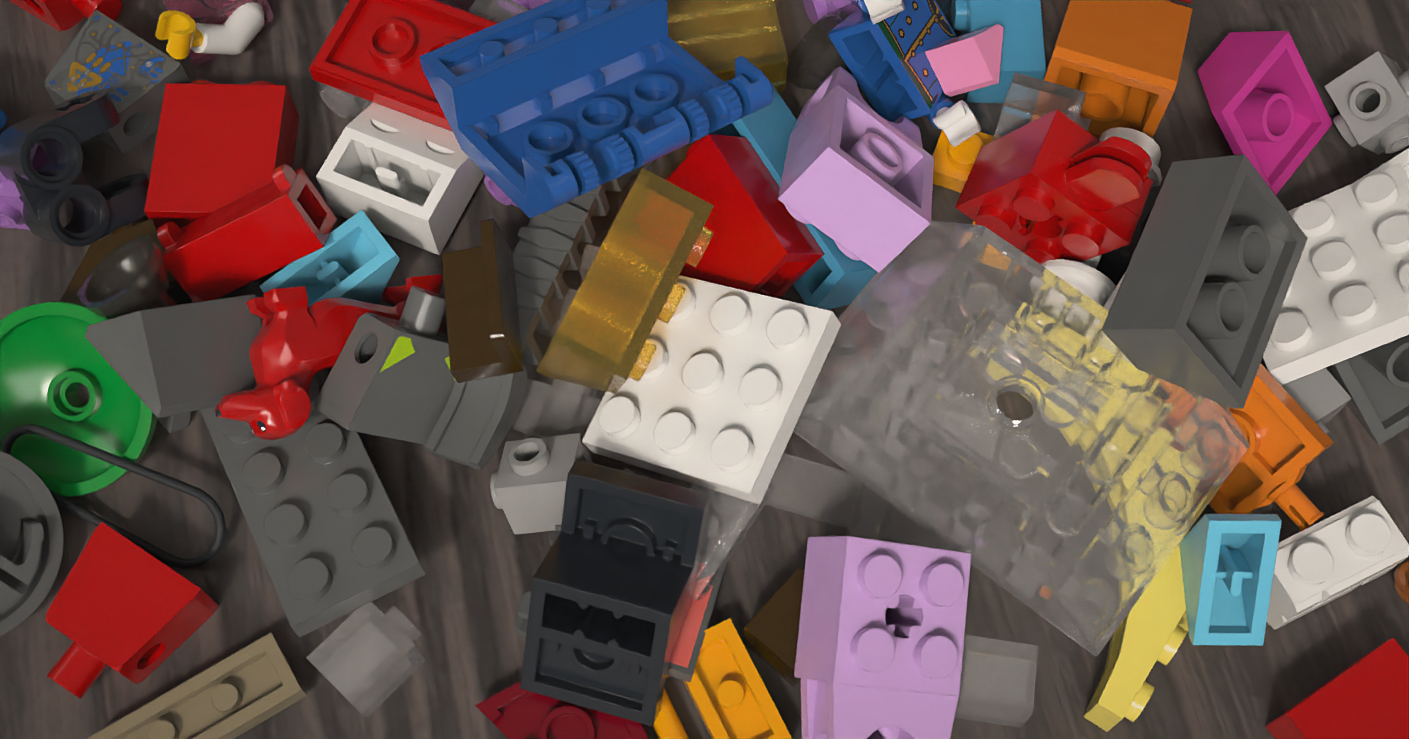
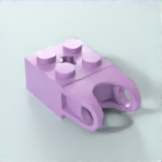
(857, 174)
(880, 639)

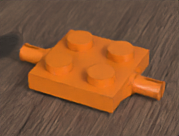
(1281, 447)

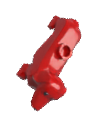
(295, 346)

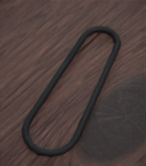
(137, 469)

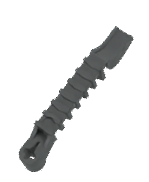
(486, 408)

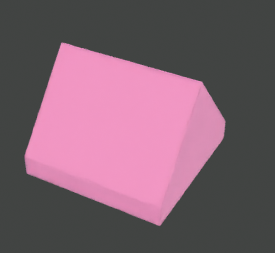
(968, 60)

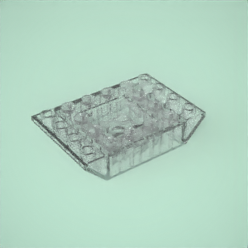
(1054, 506)

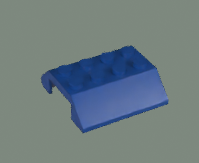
(580, 96)

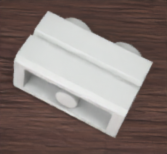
(1333, 560)

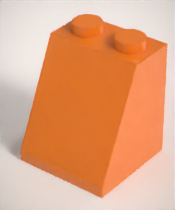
(1122, 58)

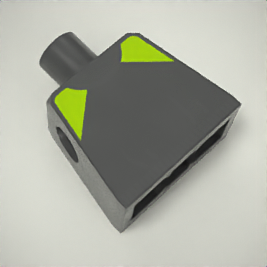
(392, 373)

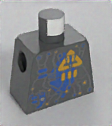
(125, 65)

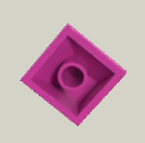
(1265, 102)

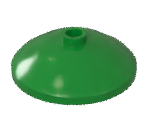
(39, 382)

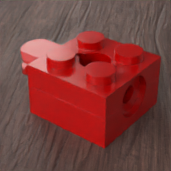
(1067, 183)

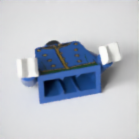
(887, 57)

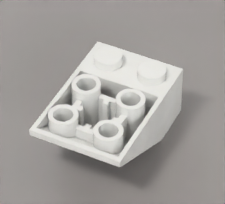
(401, 175)

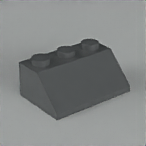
(1207, 279)

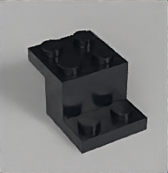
(614, 592)

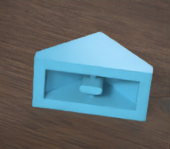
(349, 266)
(1229, 577)

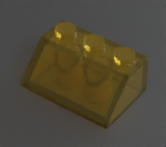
(629, 287)

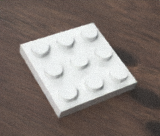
(1349, 279)
(718, 389)

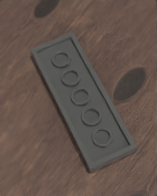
(315, 511)

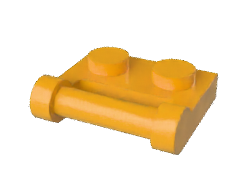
(725, 693)

